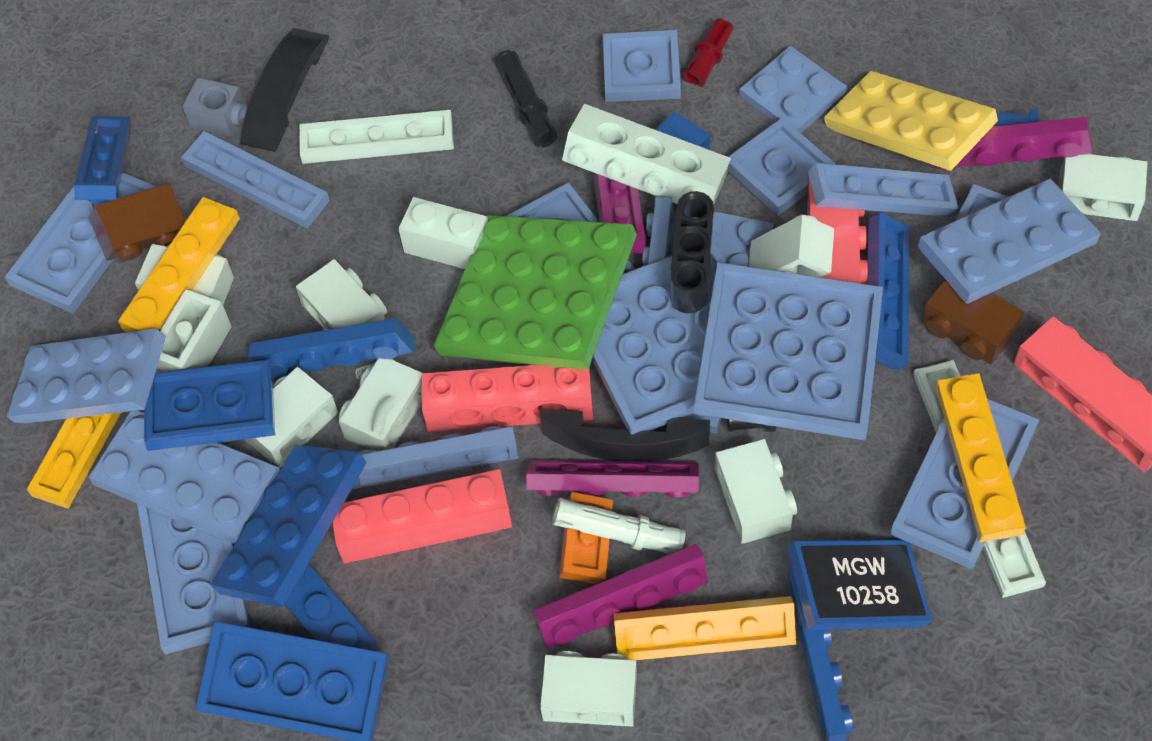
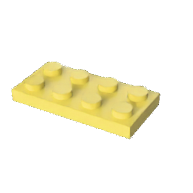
(911, 120)

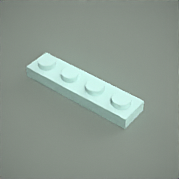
(376, 136)

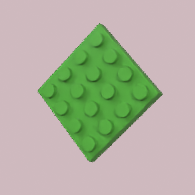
(537, 292)

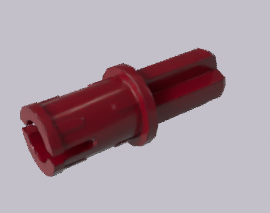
(708, 52)

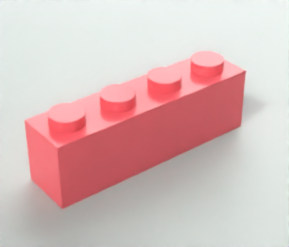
(847, 241)
(1091, 388)
(421, 516)

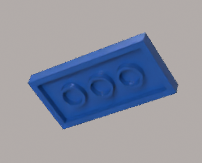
(288, 525)
(293, 682)

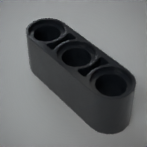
(691, 267)

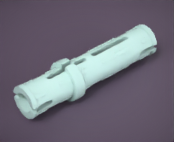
(637, 531)

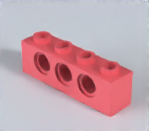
(502, 396)

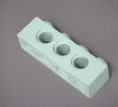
(642, 156)

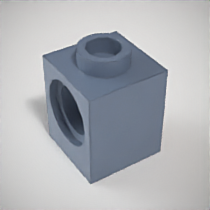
(215, 107)

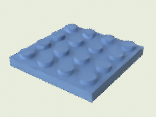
(652, 350)
(790, 351)

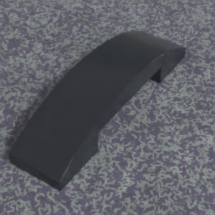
(279, 87)
(680, 439)

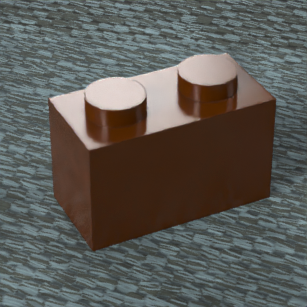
(137, 222)
(979, 327)

